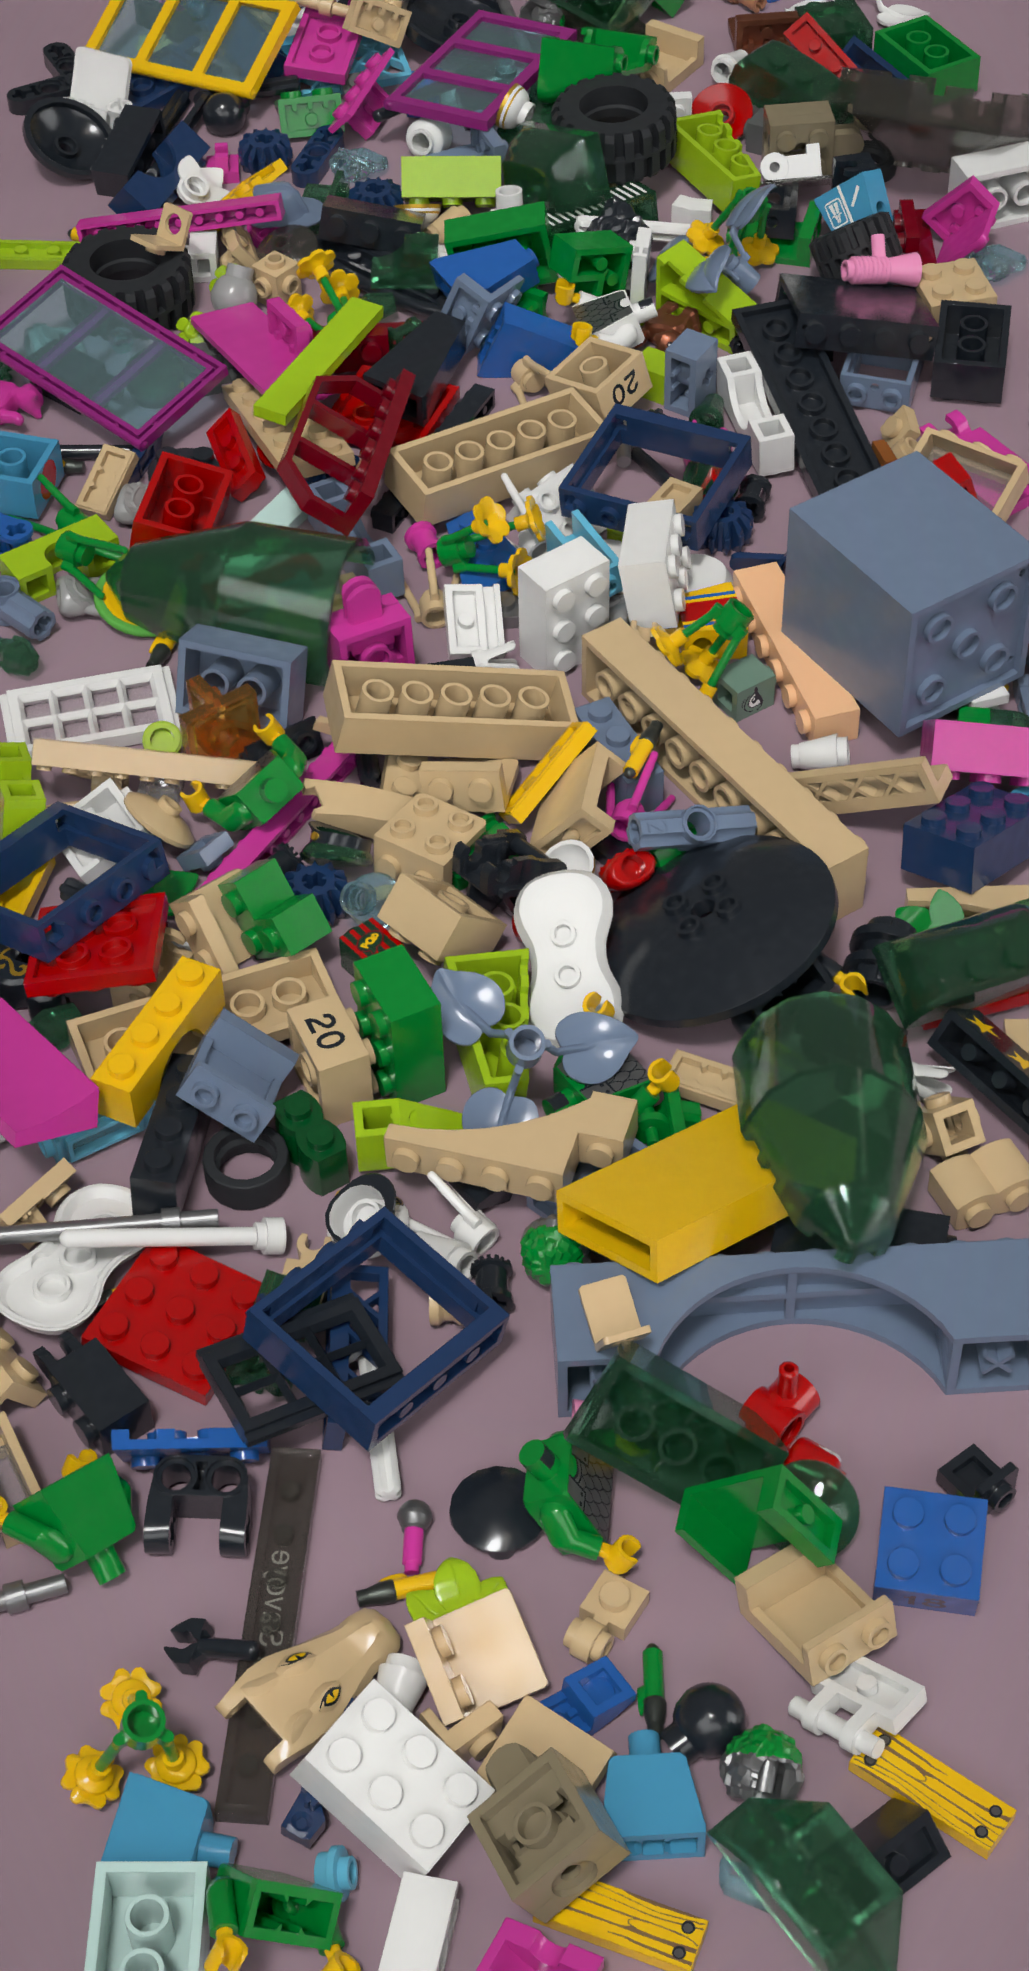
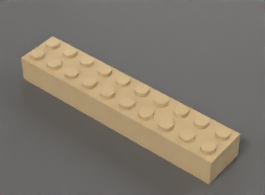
(713, 756)

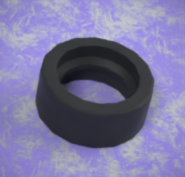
(243, 1193)

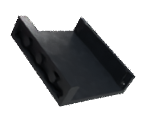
(859, 317)

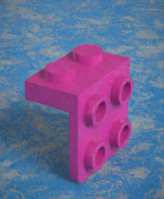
(963, 219)

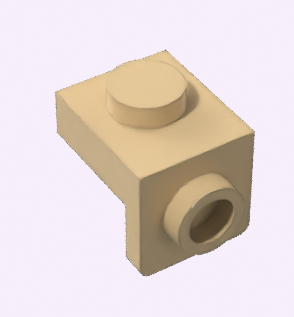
(472, 1735)

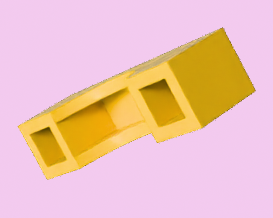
(134, 1067)

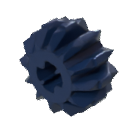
(263, 148)
(377, 191)
(731, 529)
(324, 883)

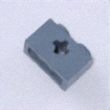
(689, 371)

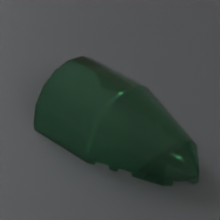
(241, 580)
(834, 1116)

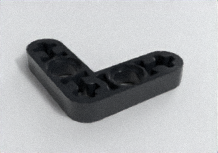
(60, 63)

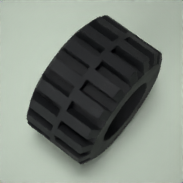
(853, 240)

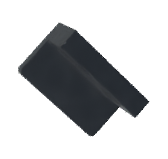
(903, 1841)

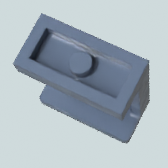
(237, 1075)

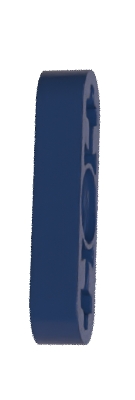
(314, 158)

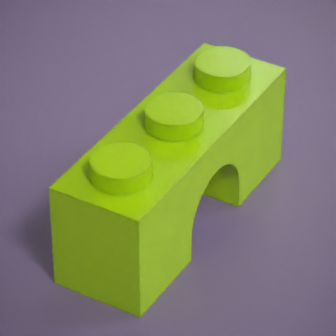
(37, 563)
(19, 795)

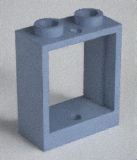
(889, 393)

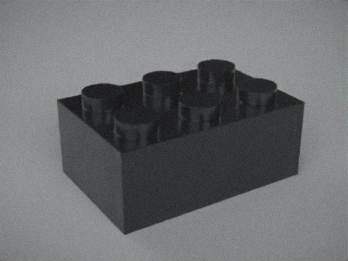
(971, 351)

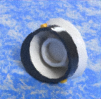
(360, 1201)

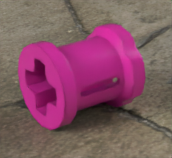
(419, 537)

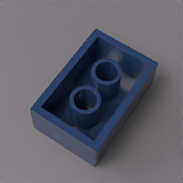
(968, 837)

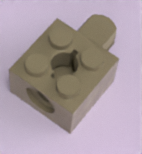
(797, 124)
(544, 1829)

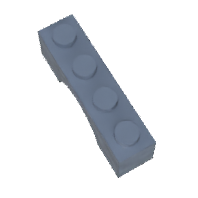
(388, 564)

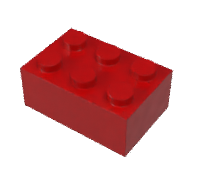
(182, 498)

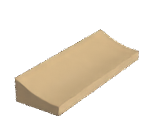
(252, 993)

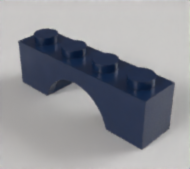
(151, 192)

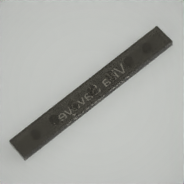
(272, 1621)

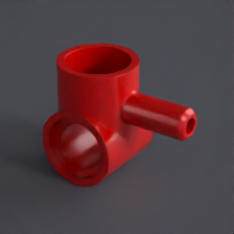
(785, 1402)

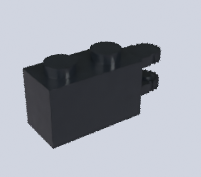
(94, 1392)

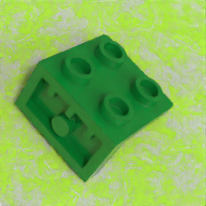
(304, 115)

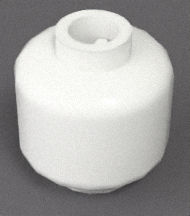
(428, 136)

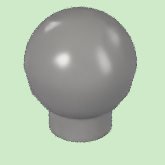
(234, 288)

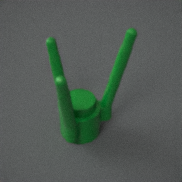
(66, 516)
(80, 551)

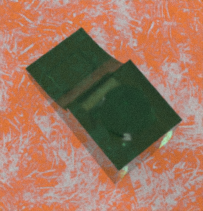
(408, 265)

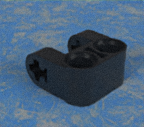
(199, 1500)

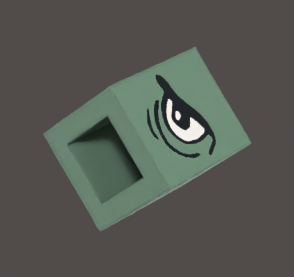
(745, 688)

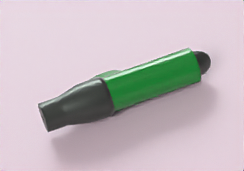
(651, 1694)

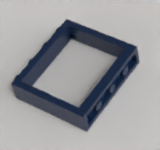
(665, 436)
(138, 868)
(385, 1233)

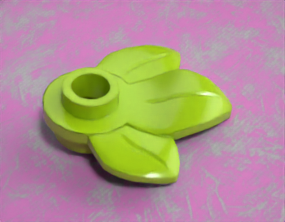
(454, 1587)

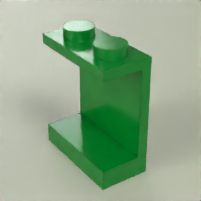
(795, 251)
(755, 1511)

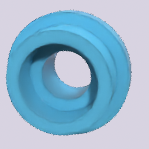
(336, 1870)

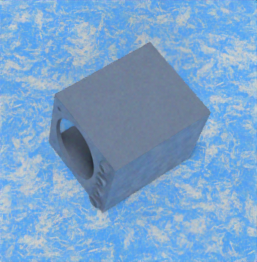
(907, 592)

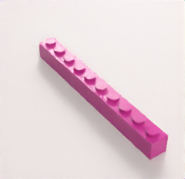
(205, 215)
(290, 818)

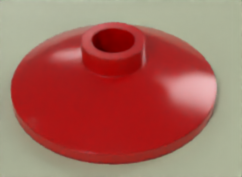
(730, 100)

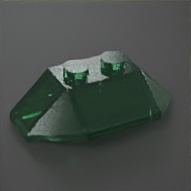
(815, 1881)

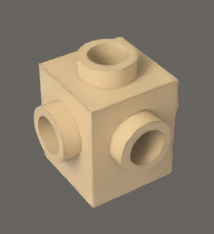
(276, 277)
(951, 1125)

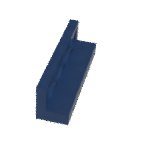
(342, 1335)

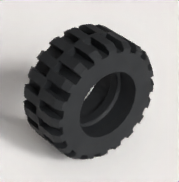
(632, 120)
(143, 280)

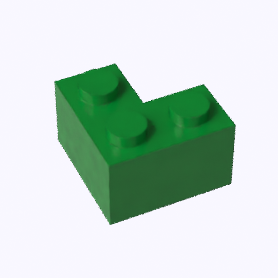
(592, 260)
(269, 913)

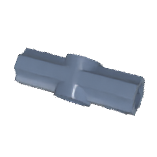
(23, 611)
(670, 829)

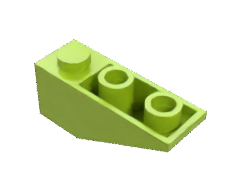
(374, 1116)

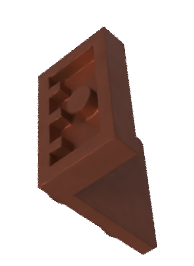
(757, 29)

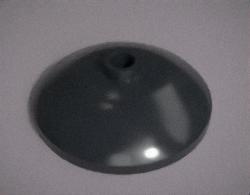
(65, 135)

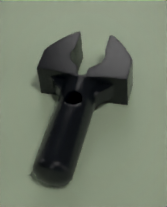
(199, 1631)

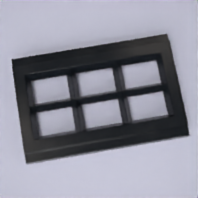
(303, 1410)

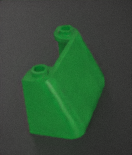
(600, 53)

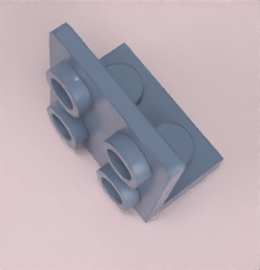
(478, 306)

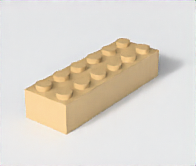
(460, 465)
(446, 710)

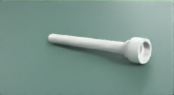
(265, 1236)

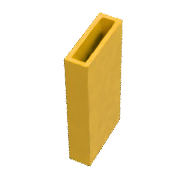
(673, 1200)

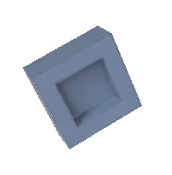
(206, 852)

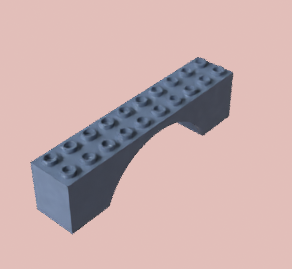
(942, 1305)

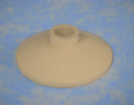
(160, 818)

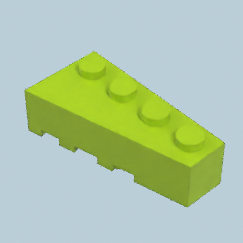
(713, 158)
(486, 1060)

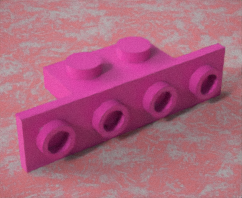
(363, 98)

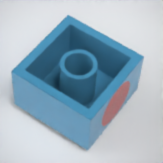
(20, 464)

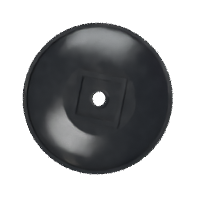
(766, 928)

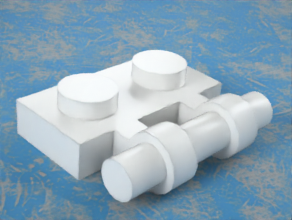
(870, 1693)

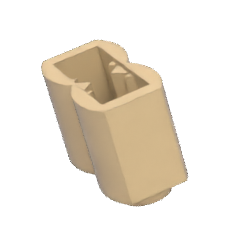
(981, 1184)

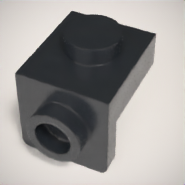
(979, 1477)

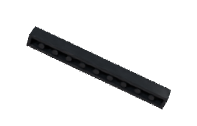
(476, 403)

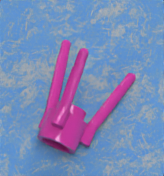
(632, 805)

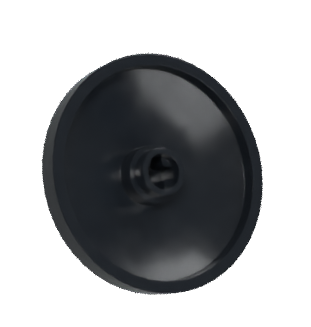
(437, 20)

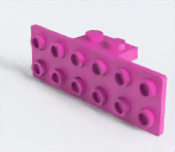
(257, 342)

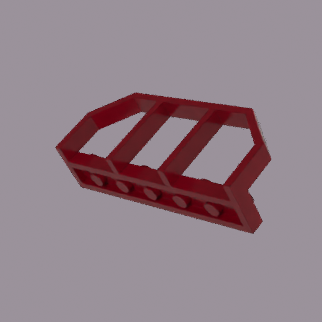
(374, 445)

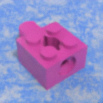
(370, 626)

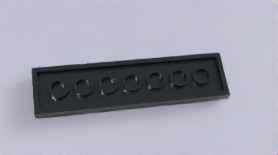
(807, 391)

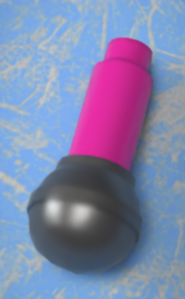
(414, 1520)

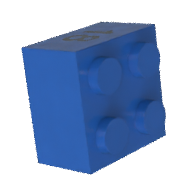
(930, 1550)

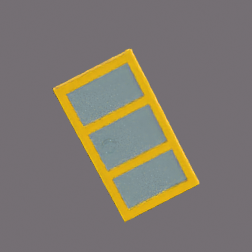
(198, 41)

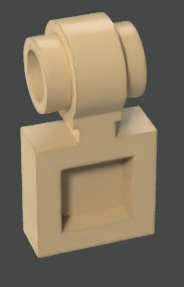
(901, 431)
(606, 1612)

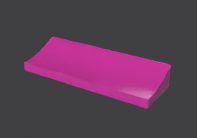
(39, 1086)

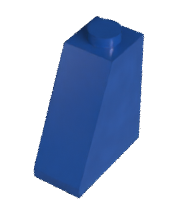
(488, 266)
(519, 334)

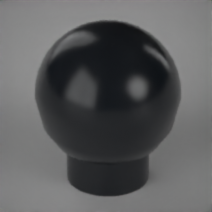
(225, 113)
(705, 1721)

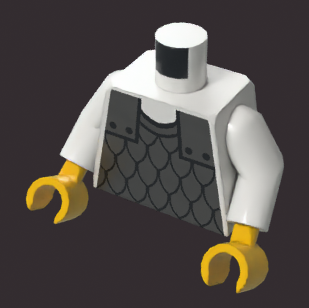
(606, 316)

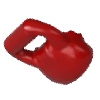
(627, 870)

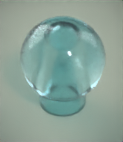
(366, 896)

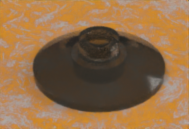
(290, 240)

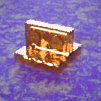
(218, 722)

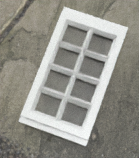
(92, 709)

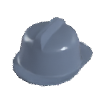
(298, 209)

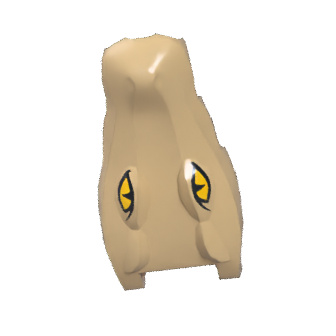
(311, 1684)

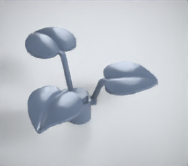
(706, 275)
(589, 1041)

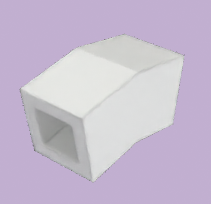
(688, 209)

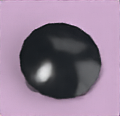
(491, 1512)

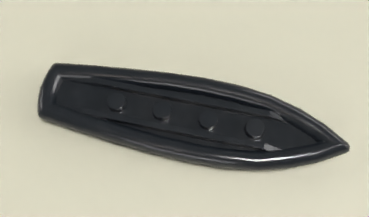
(359, 261)

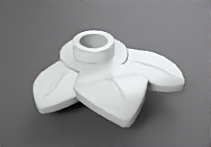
(198, 183)

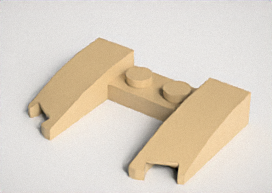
(363, 807)

